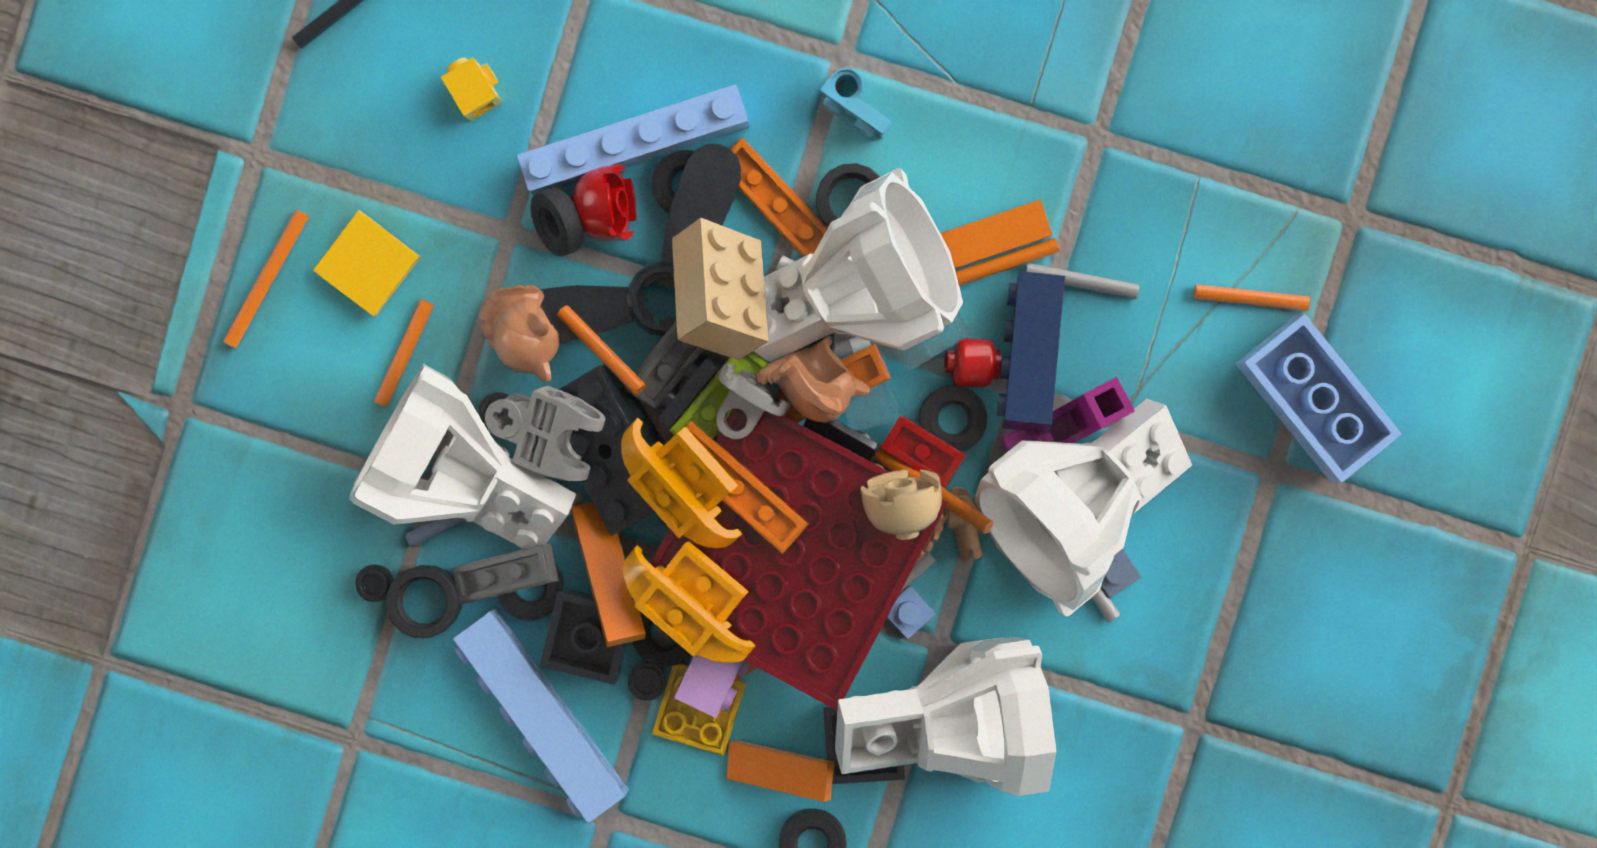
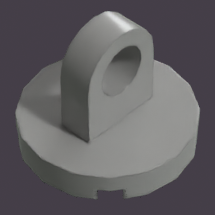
(750, 398)

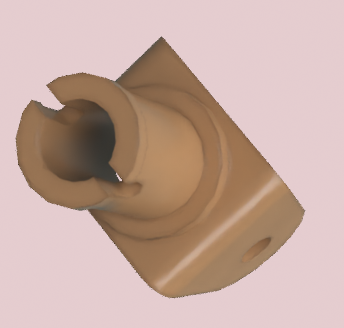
(965, 534)

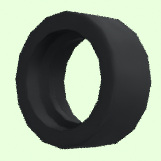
(834, 176)
(403, 621)

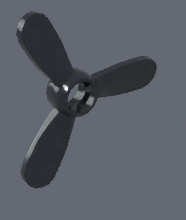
(702, 192)

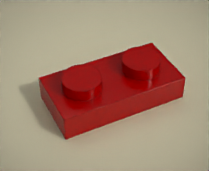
(923, 450)

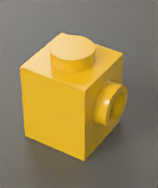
(472, 87)

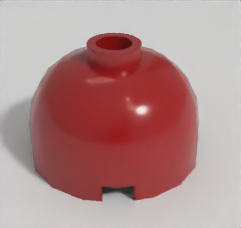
(606, 203)

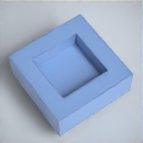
(910, 612)

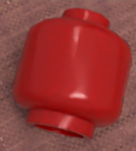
(973, 363)

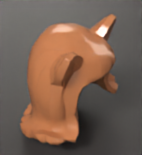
(520, 330)
(814, 381)

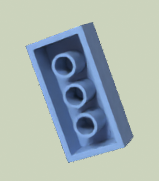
(1318, 398)

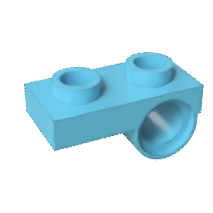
(867, 119)

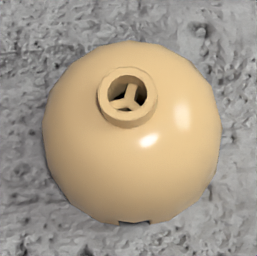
(902, 503)

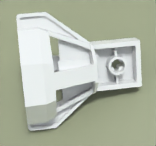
(872, 277)
(469, 477)
(1081, 503)
(972, 716)

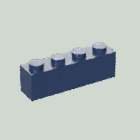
(1032, 353)

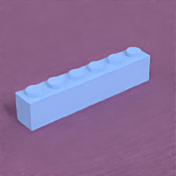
(635, 139)
(540, 715)

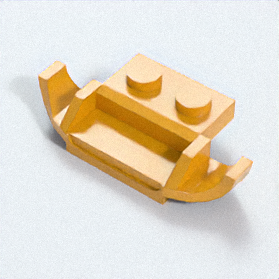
(680, 484)
(689, 602)

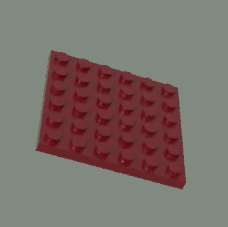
(835, 584)

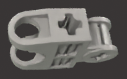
(544, 429)

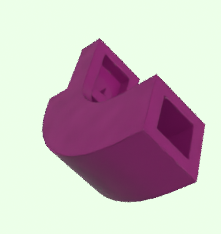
(1079, 417)

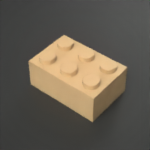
(719, 289)

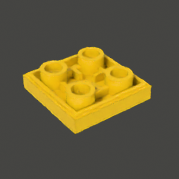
(367, 263)
(691, 726)

